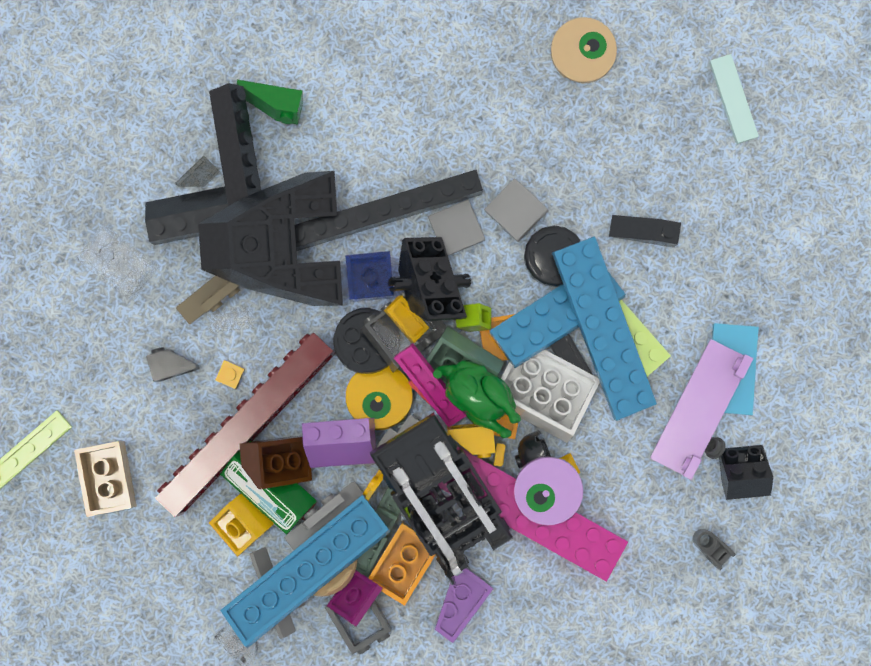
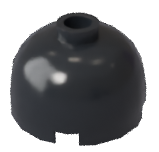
(531, 448)

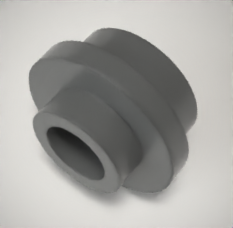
(715, 448)

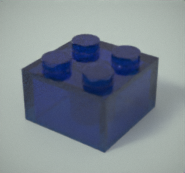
(369, 276)

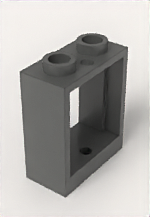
(362, 646)

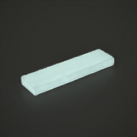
(733, 99)

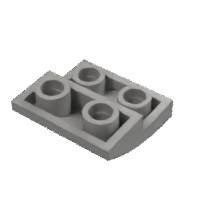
(516, 210)

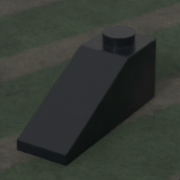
(645, 230)

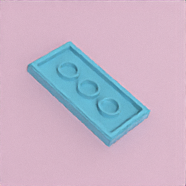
(744, 341)

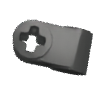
(715, 551)

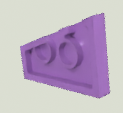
(461, 603)

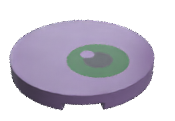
(548, 490)

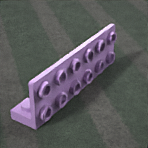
(700, 408)

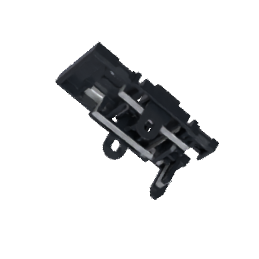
(423, 459)

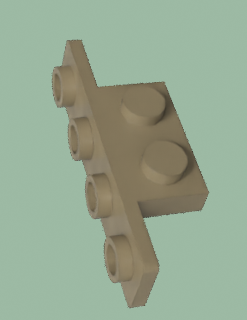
(207, 298)

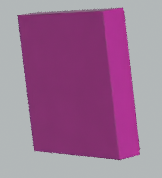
(355, 598)

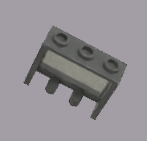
(390, 339)

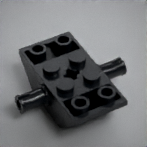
(429, 280)

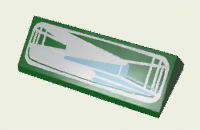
(280, 504)

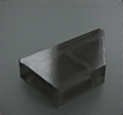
(199, 174)

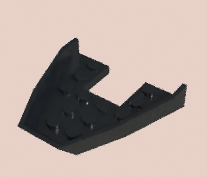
(256, 241)

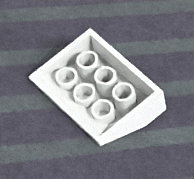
(551, 393)

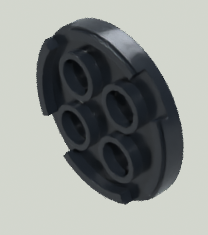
(353, 346)

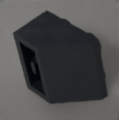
(745, 472)

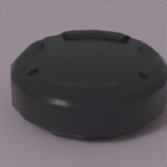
(539, 256)

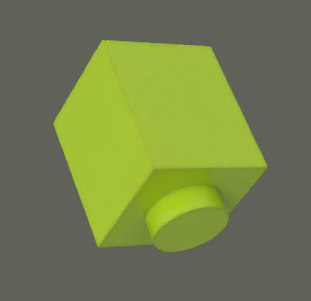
(477, 318)

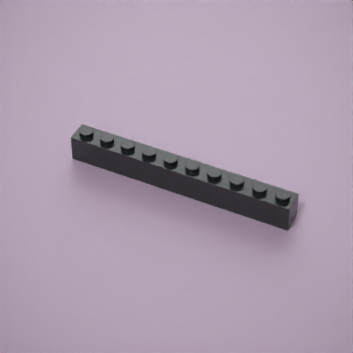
(388, 209)

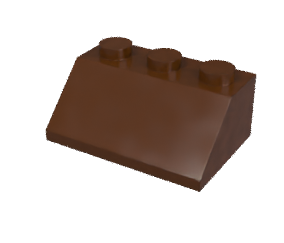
(275, 462)

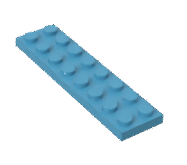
(604, 328)
(305, 571)

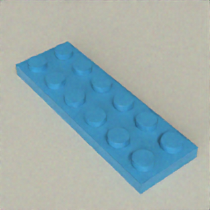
(539, 325)

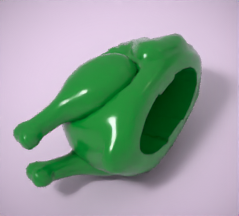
(479, 394)

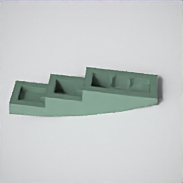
(389, 514)

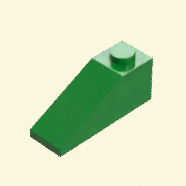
(275, 101)

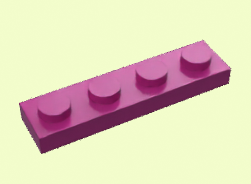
(432, 389)

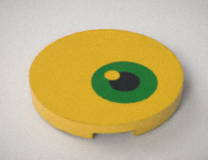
(379, 396)

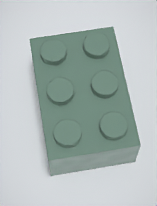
(454, 347)

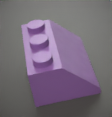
(339, 442)

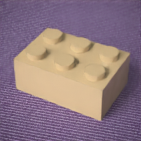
(105, 478)

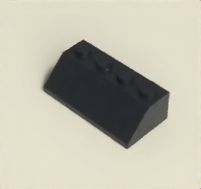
(179, 215)

